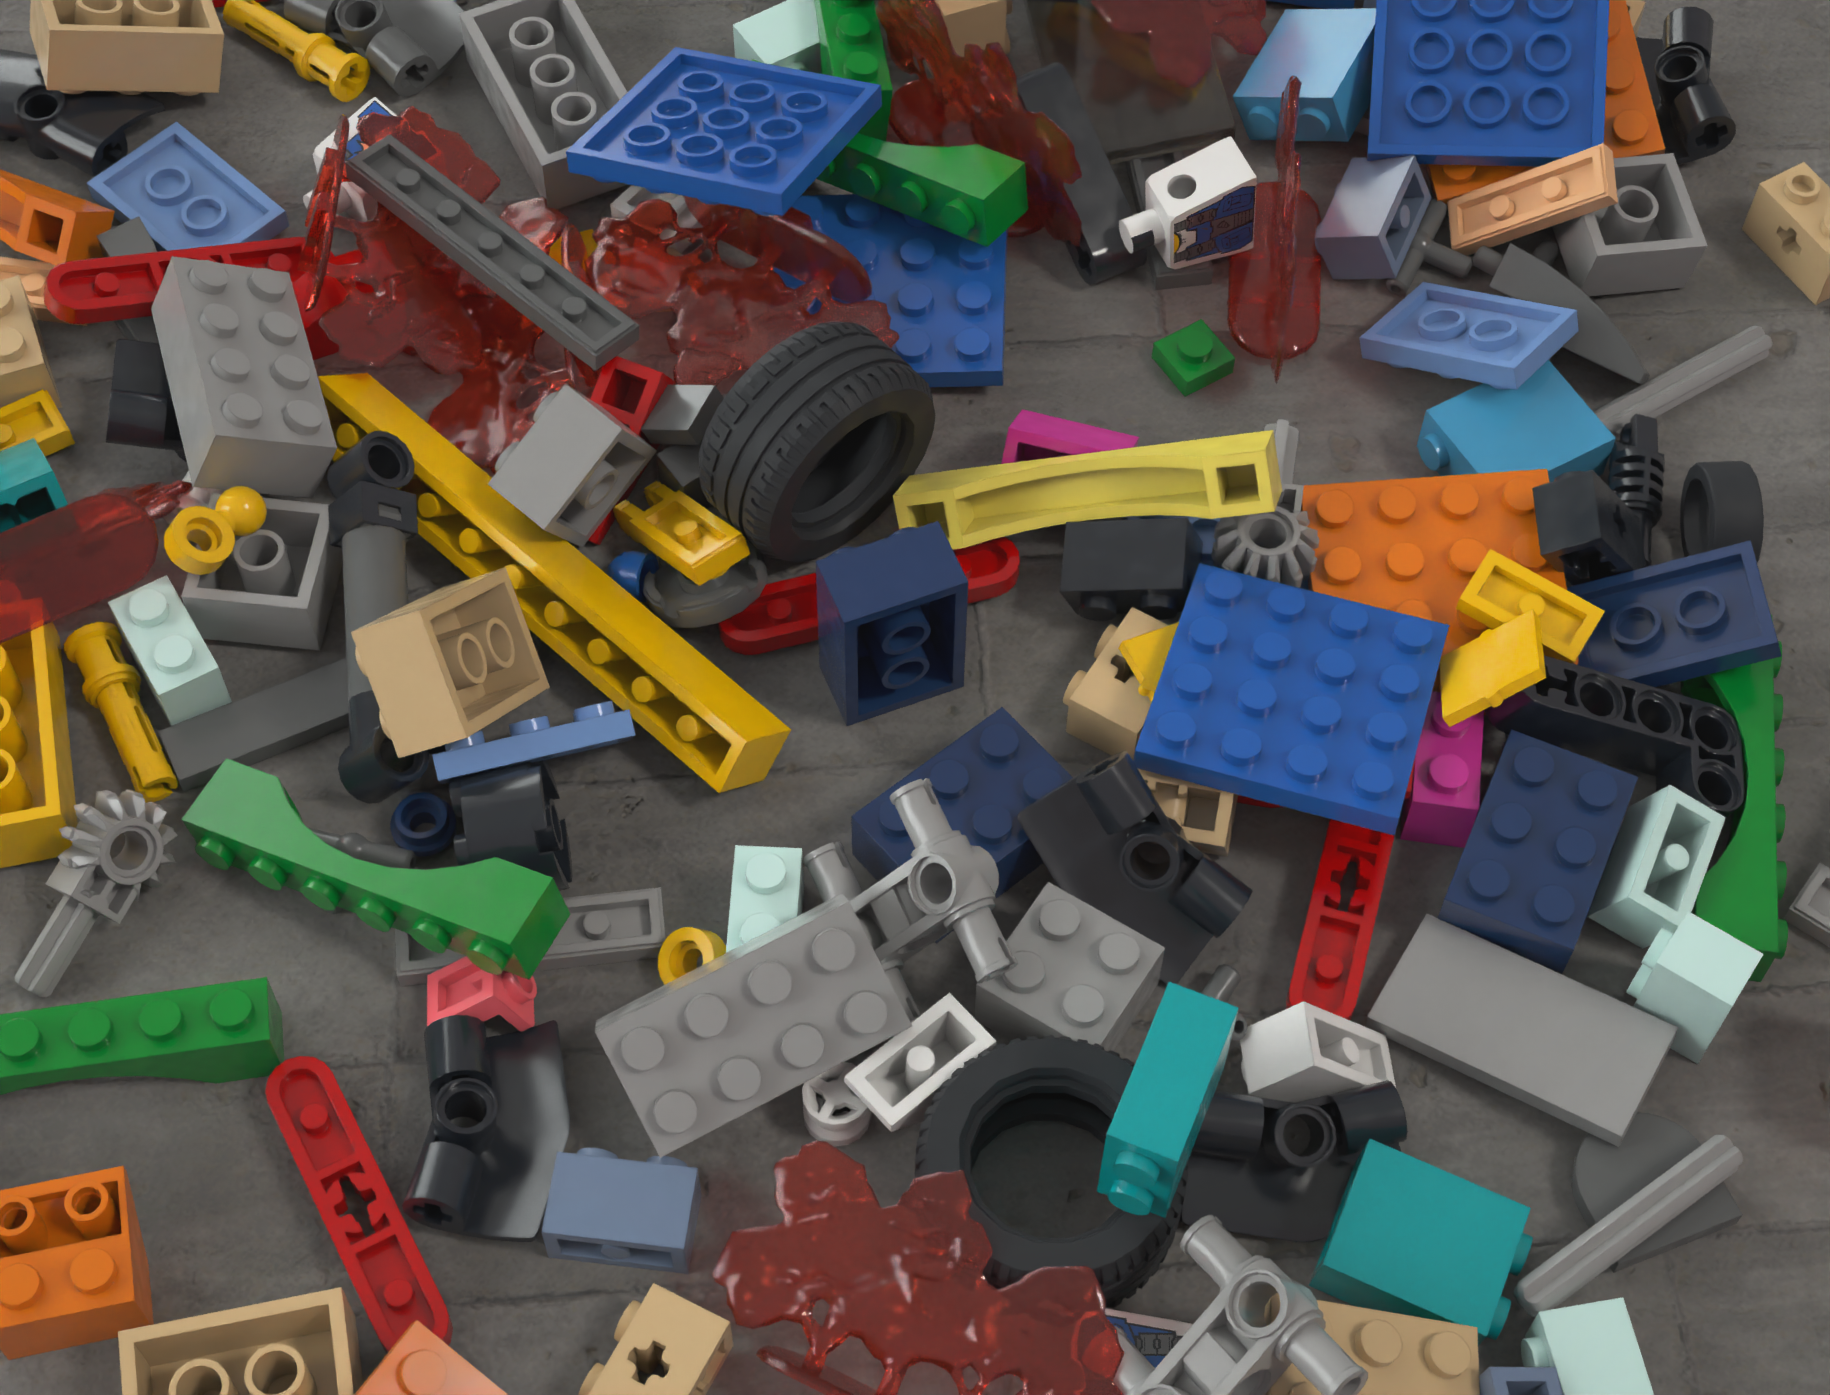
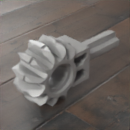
(1275, 543)
(94, 881)

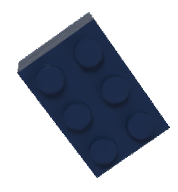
(892, 622)
(981, 789)
(1538, 850)

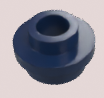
(421, 809)

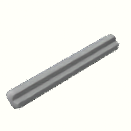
(1687, 379)
(1628, 1225)

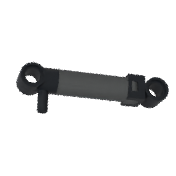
(372, 528)

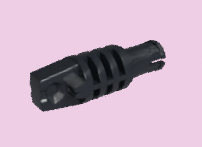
(1638, 474)

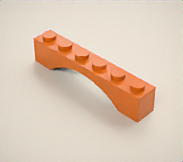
(49, 221)

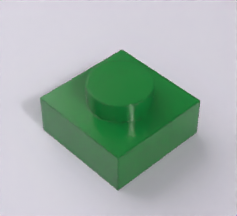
(1193, 357)

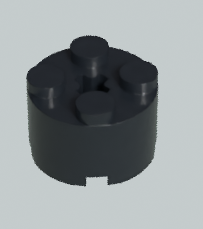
(513, 818)

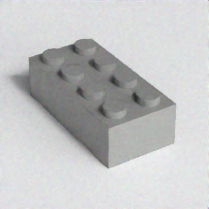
(544, 86)
(242, 378)
(751, 1024)

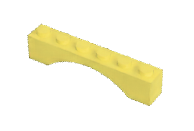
(1169, 479)

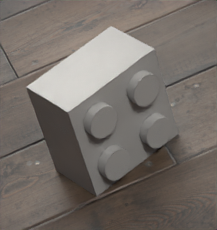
(1641, 241)
(570, 465)
(273, 583)
(1073, 975)

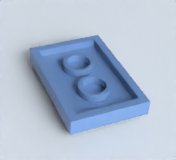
(186, 195)
(1469, 335)
(535, 741)

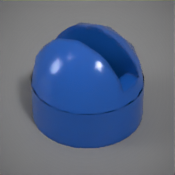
(630, 570)

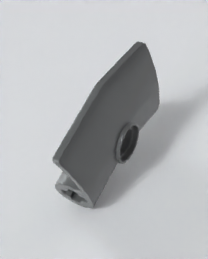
(401, 39)

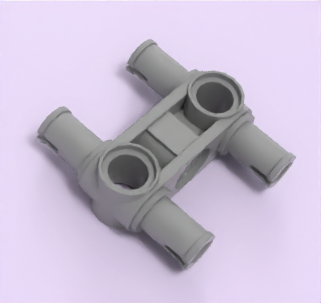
(926, 897)
(1230, 1343)

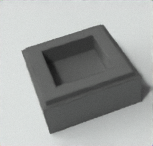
(682, 414)

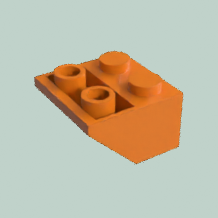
(71, 1263)

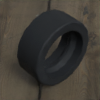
(1721, 507)

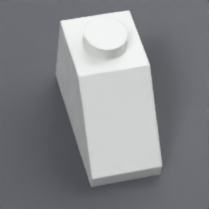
(1311, 1055)
(912, 1066)

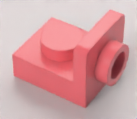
(470, 991)

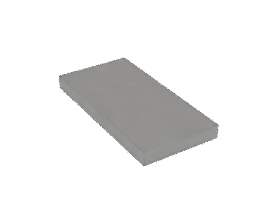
(1522, 1029)

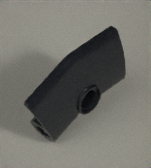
(1684, 98)
(73, 127)
(141, 399)
(1090, 843)
(497, 1174)
(1264, 1189)

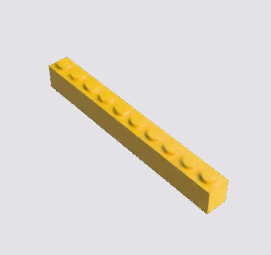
(568, 598)

